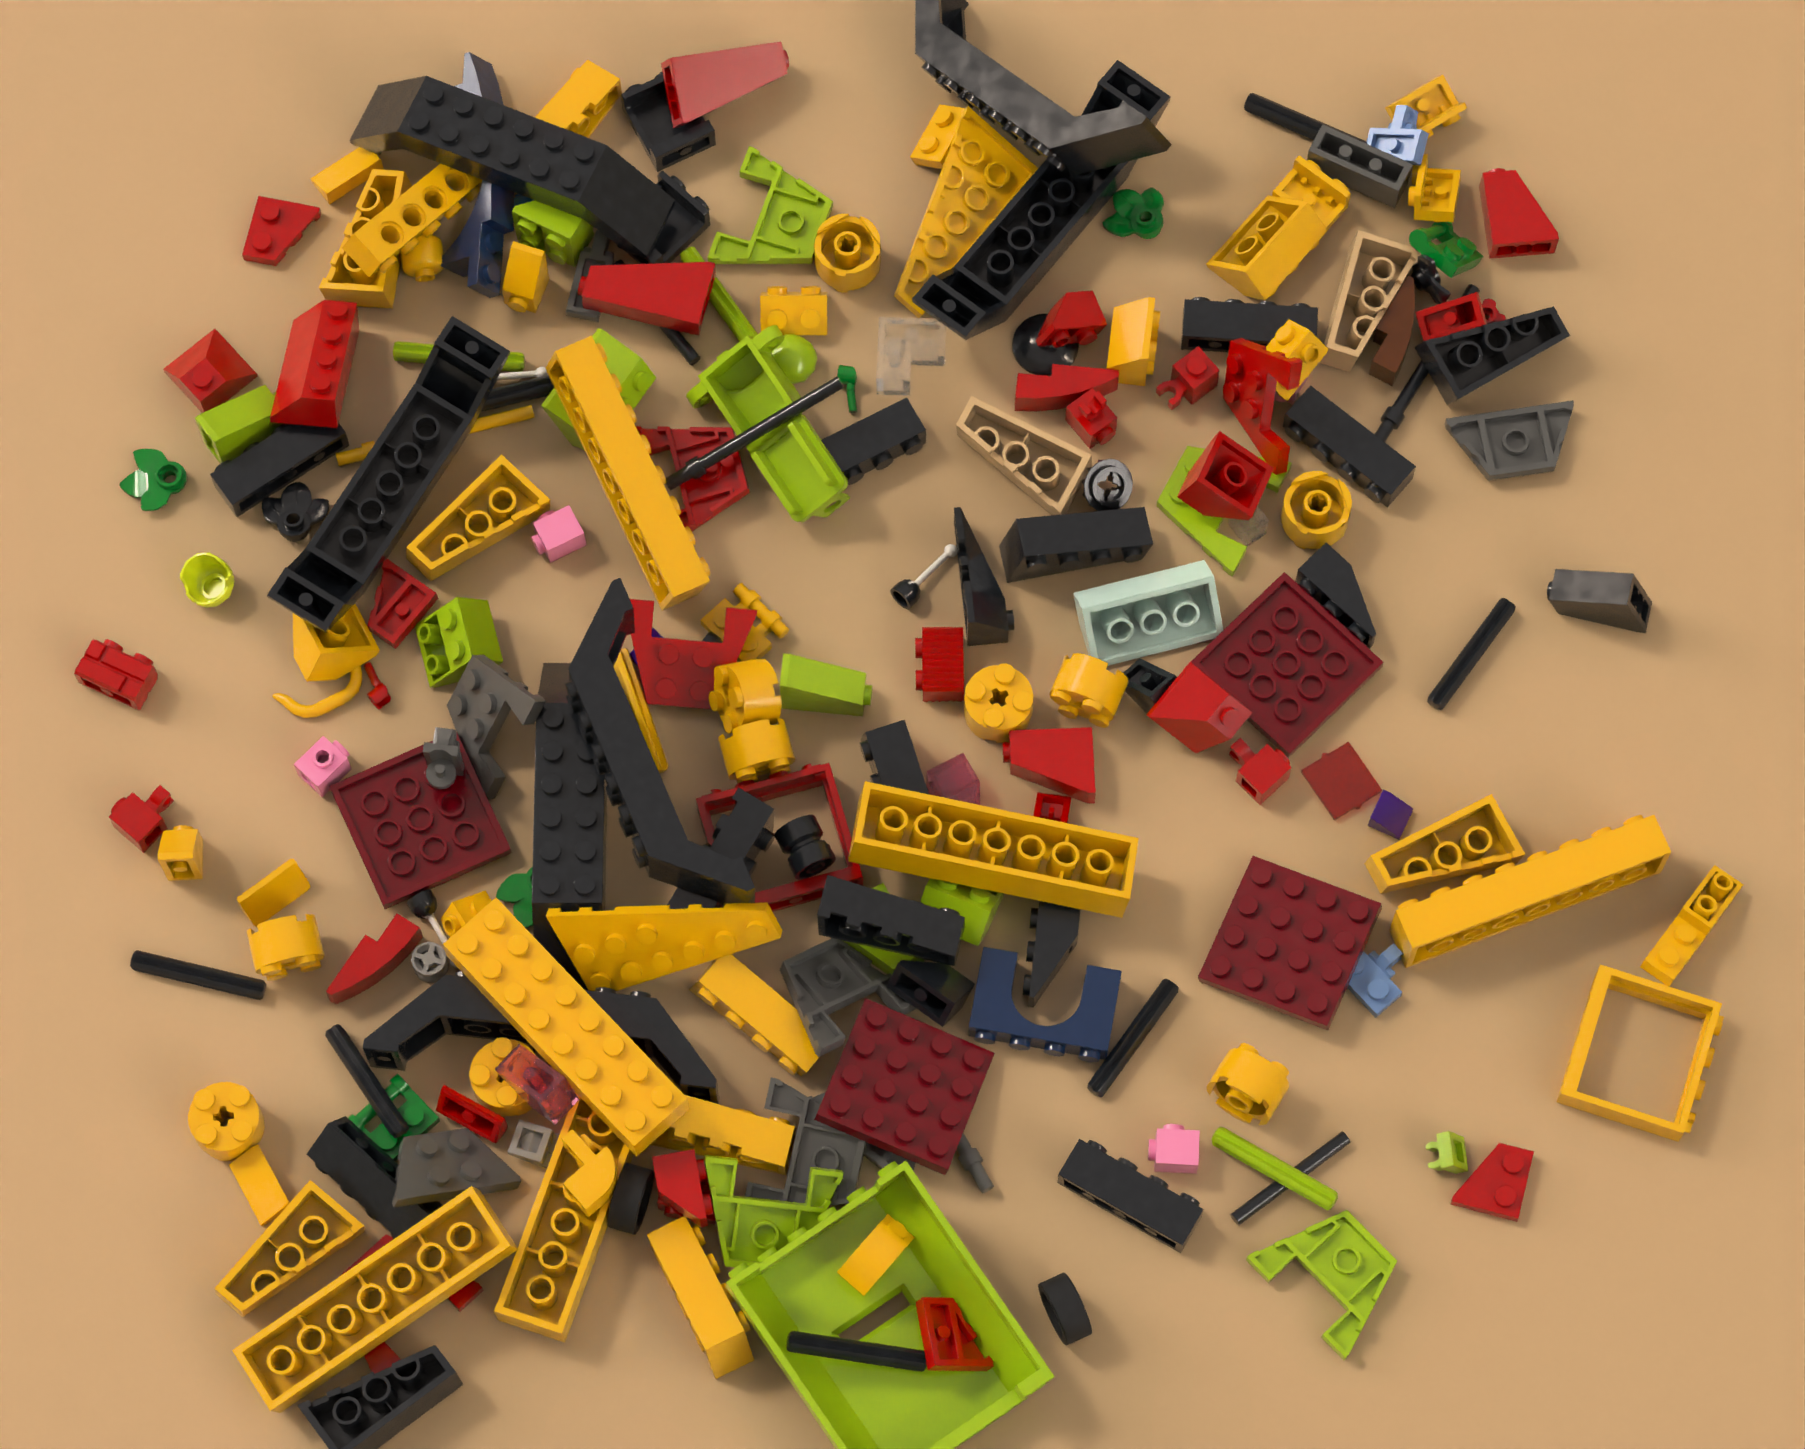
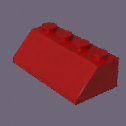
(317, 365)

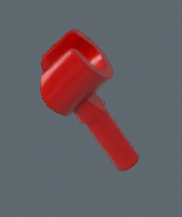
(379, 695)

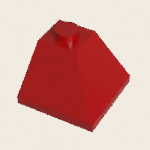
(210, 372)
(1226, 480)
(1198, 710)

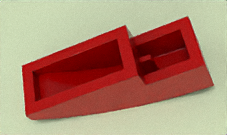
(1062, 387)
(375, 959)

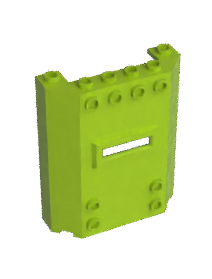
(879, 1404)

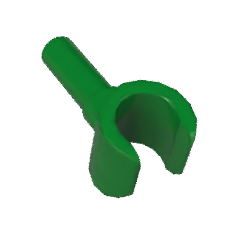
(848, 377)

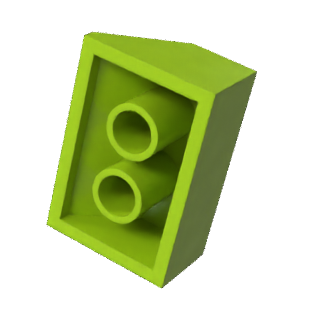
(625, 364)

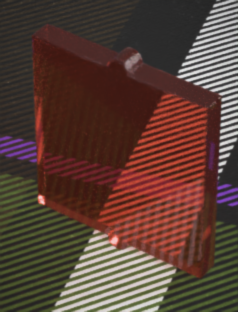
(1341, 781)

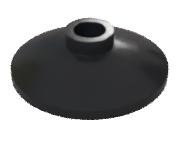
(1037, 358)

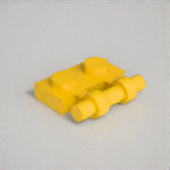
(756, 643)

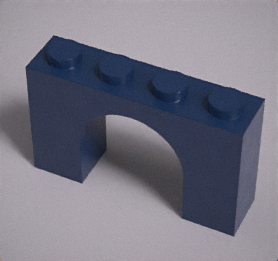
(1083, 1034)

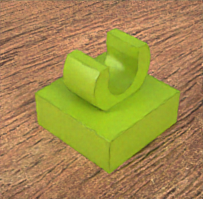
(1451, 1153)

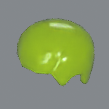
(796, 358)

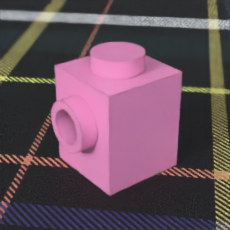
(558, 534)
(323, 765)
(1175, 1149)

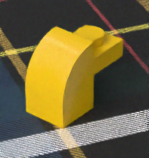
(597, 1177)
(875, 1254)

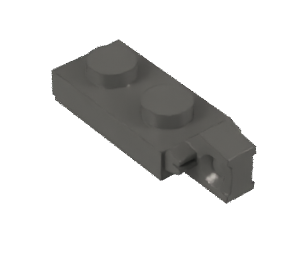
(588, 257)

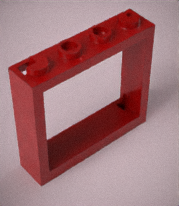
(776, 786)

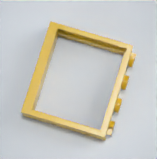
(1658, 994)

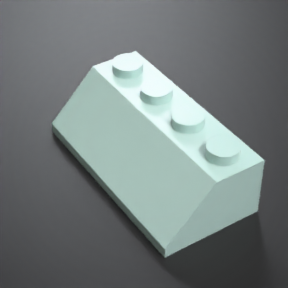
(1149, 613)

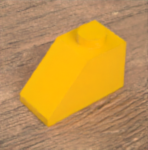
(525, 278)
(181, 853)

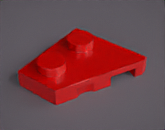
(276, 228)
(398, 604)
(1497, 1183)
(948, 1337)

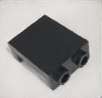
(651, 119)
(684, 225)

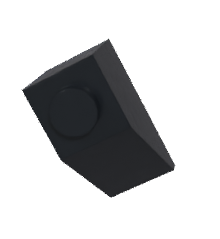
(1147, 683)
(931, 988)

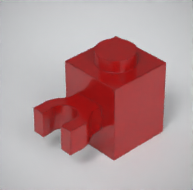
(1190, 377)
(1092, 418)
(1260, 772)
(139, 819)

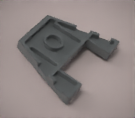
(480, 710)
(829, 980)
(813, 1147)

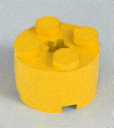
(847, 252)
(1332, 506)
(1003, 685)
(1088, 689)
(745, 693)
(757, 750)
(285, 945)
(487, 1084)
(1249, 1084)
(212, 1106)

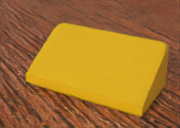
(346, 174)
(273, 892)
(259, 1185)

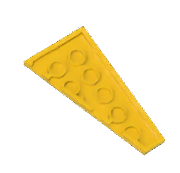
(971, 191)
(654, 941)

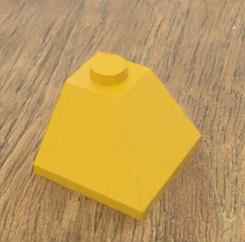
(333, 653)

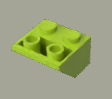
(552, 231)
(454, 635)
(973, 903)

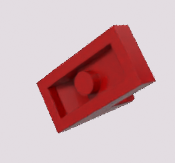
(1451, 317)

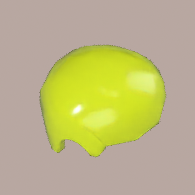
(207, 579)

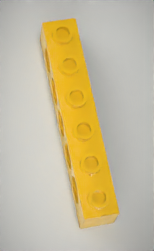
(367, 245)

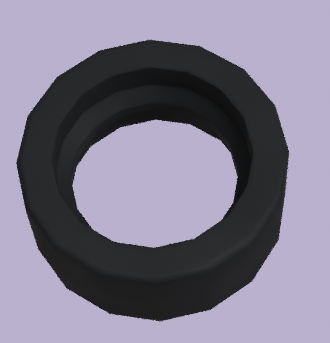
(630, 1198)
(1065, 1308)

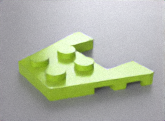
(786, 222)
(1200, 527)
(756, 1224)
(1344, 1262)

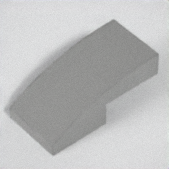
(533, 1143)

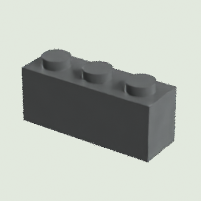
(1360, 166)

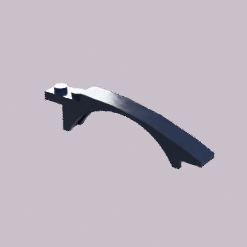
(480, 244)

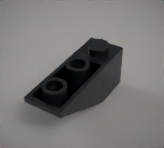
(1334, 585)
(1054, 942)

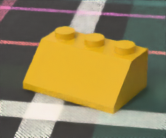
(1268, 246)

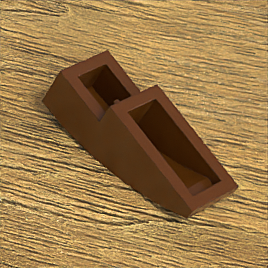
(1394, 334)

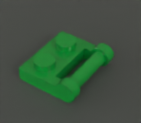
(1452, 255)
(414, 1111)

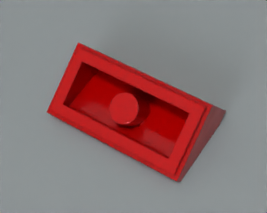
(471, 1114)

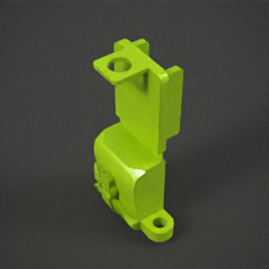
(791, 457)

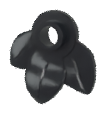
(1428, 279)
(294, 507)

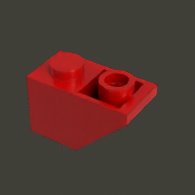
(1072, 320)
(680, 1187)

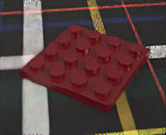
(1288, 663)
(414, 832)
(1290, 942)
(904, 1086)

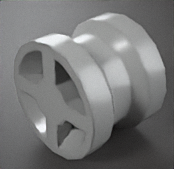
(427, 955)

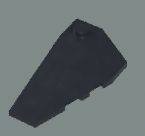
(982, 598)

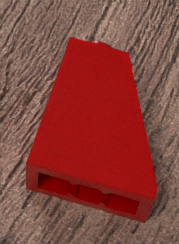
(1513, 217)
(1054, 759)

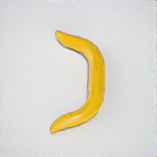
(327, 704)

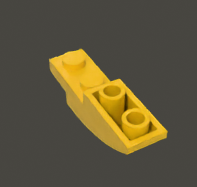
(1691, 926)

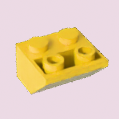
(1134, 341)

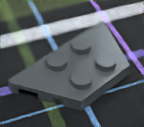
(1513, 439)
(447, 1164)

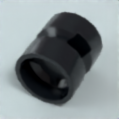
(803, 842)

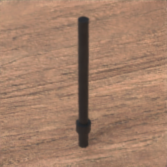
(1394, 415)
(698, 466)

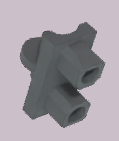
(443, 758)

